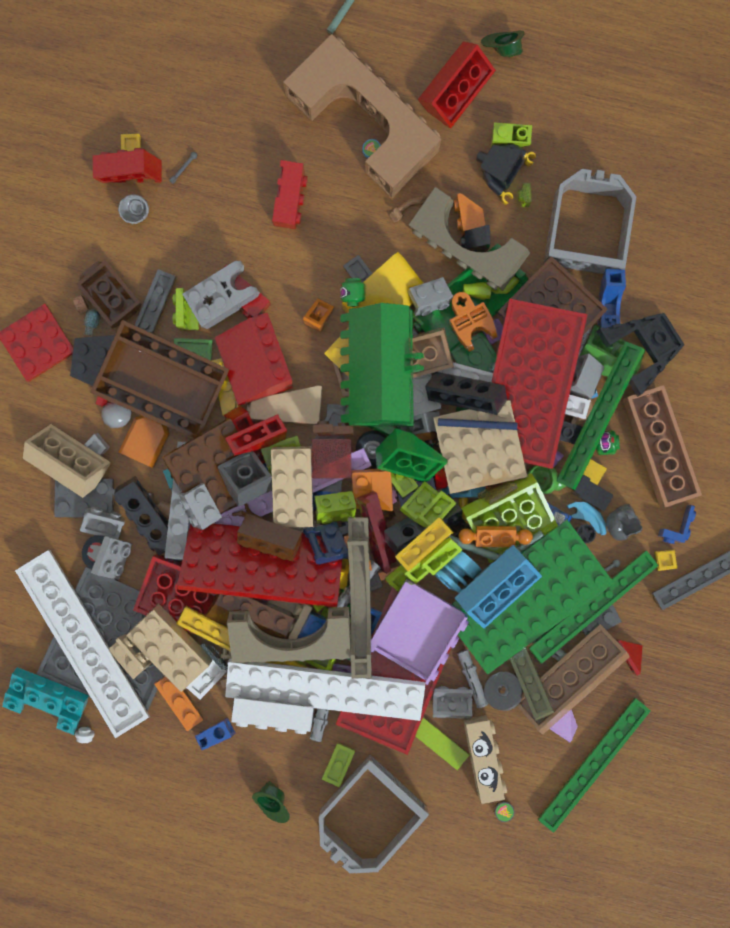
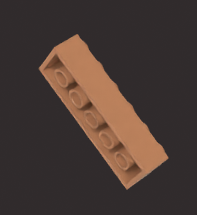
(662, 447)

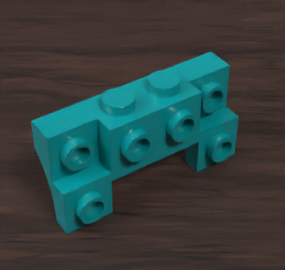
(46, 696)

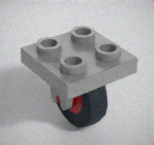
(106, 555)

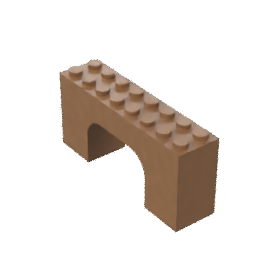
(337, 73)

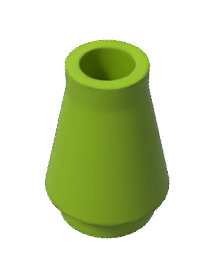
(478, 290)

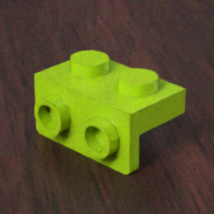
(184, 317)
(335, 507)

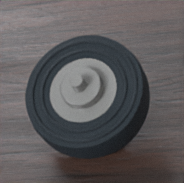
(370, 441)

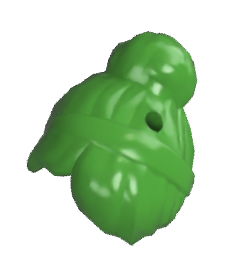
(550, 484)

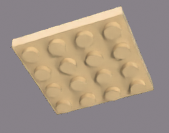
(478, 454)

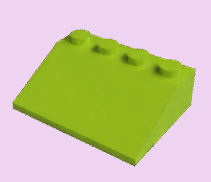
(520, 508)

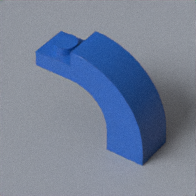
(610, 295)

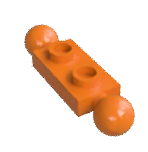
(495, 536)

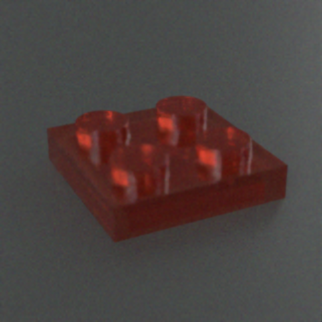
(331, 458)

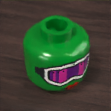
(353, 291)
(608, 443)

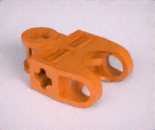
(470, 319)

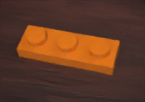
(179, 703)

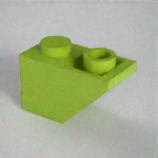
(511, 133)

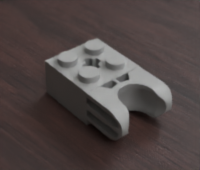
(223, 291)

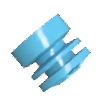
(455, 571)

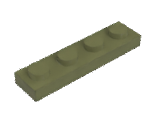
(531, 684)

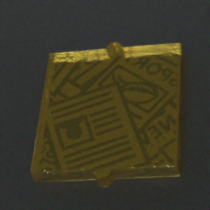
(497, 491)

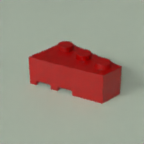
(126, 166)
(289, 195)

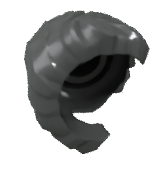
(623, 523)

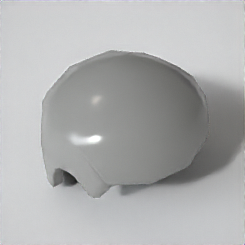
(133, 209)
(115, 415)

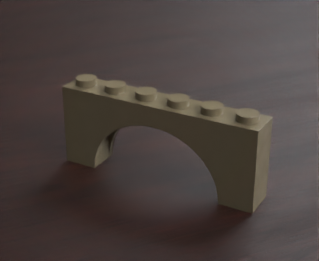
(495, 266)
(253, 645)

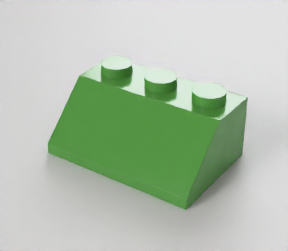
(605, 356)

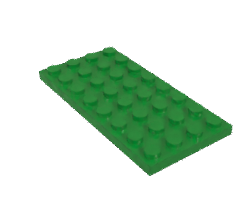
(567, 582)

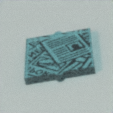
(211, 651)

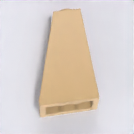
(293, 407)

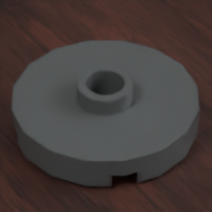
(508, 699)

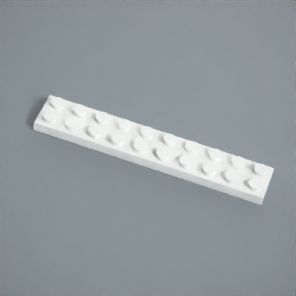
(82, 643)
(325, 689)

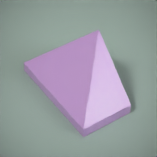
(566, 726)

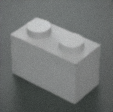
(586, 376)

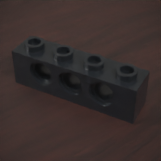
(466, 393)
(133, 489)
(397, 534)

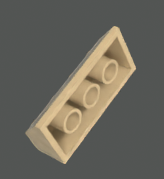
(65, 460)

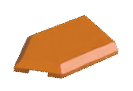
(144, 441)

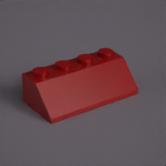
(457, 84)

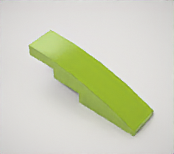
(431, 563)

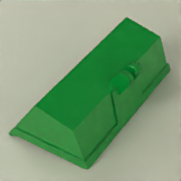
(379, 365)

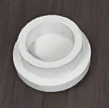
(84, 735)

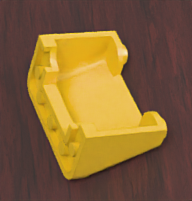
(389, 284)

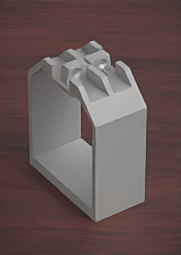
(598, 185)
(340, 850)

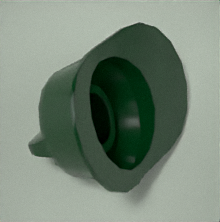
(506, 43)
(271, 802)

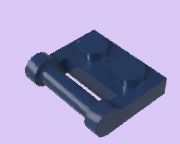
(332, 541)

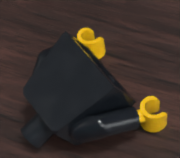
(502, 165)

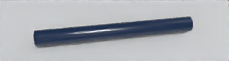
(477, 424)

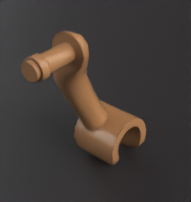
(396, 215)

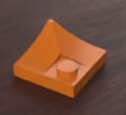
(373, 480)

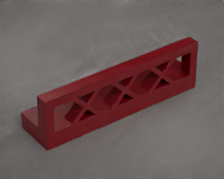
(371, 508)

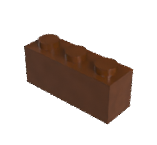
(269, 537)

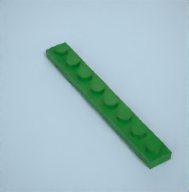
(600, 415)
(579, 619)
(594, 765)

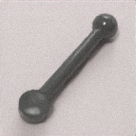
(193, 155)

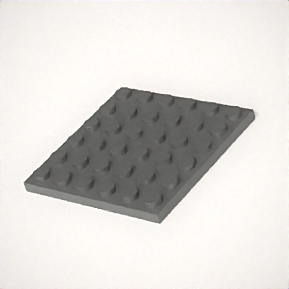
(111, 609)

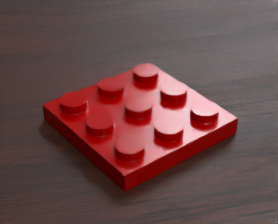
(36, 342)

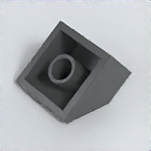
(245, 478)

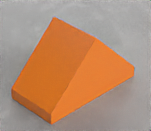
(318, 315)

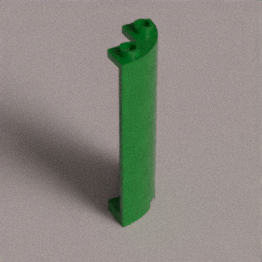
(441, 318)

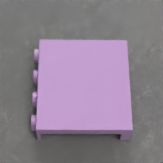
(419, 631)

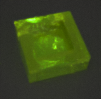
(524, 195)

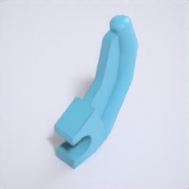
(589, 513)

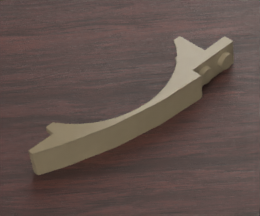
(360, 597)

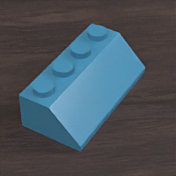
(498, 587)

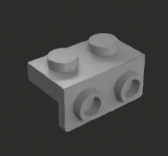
(430, 296)
(199, 506)
(102, 523)
(452, 702)

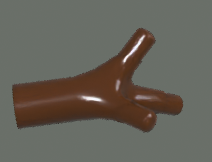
(243, 513)

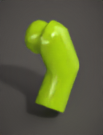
(513, 282)

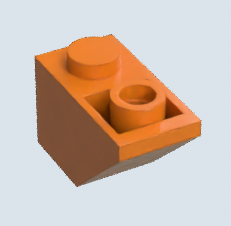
(469, 214)

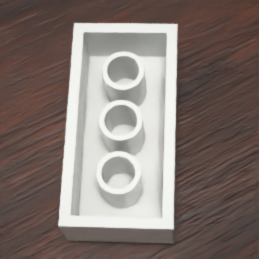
(272, 715)

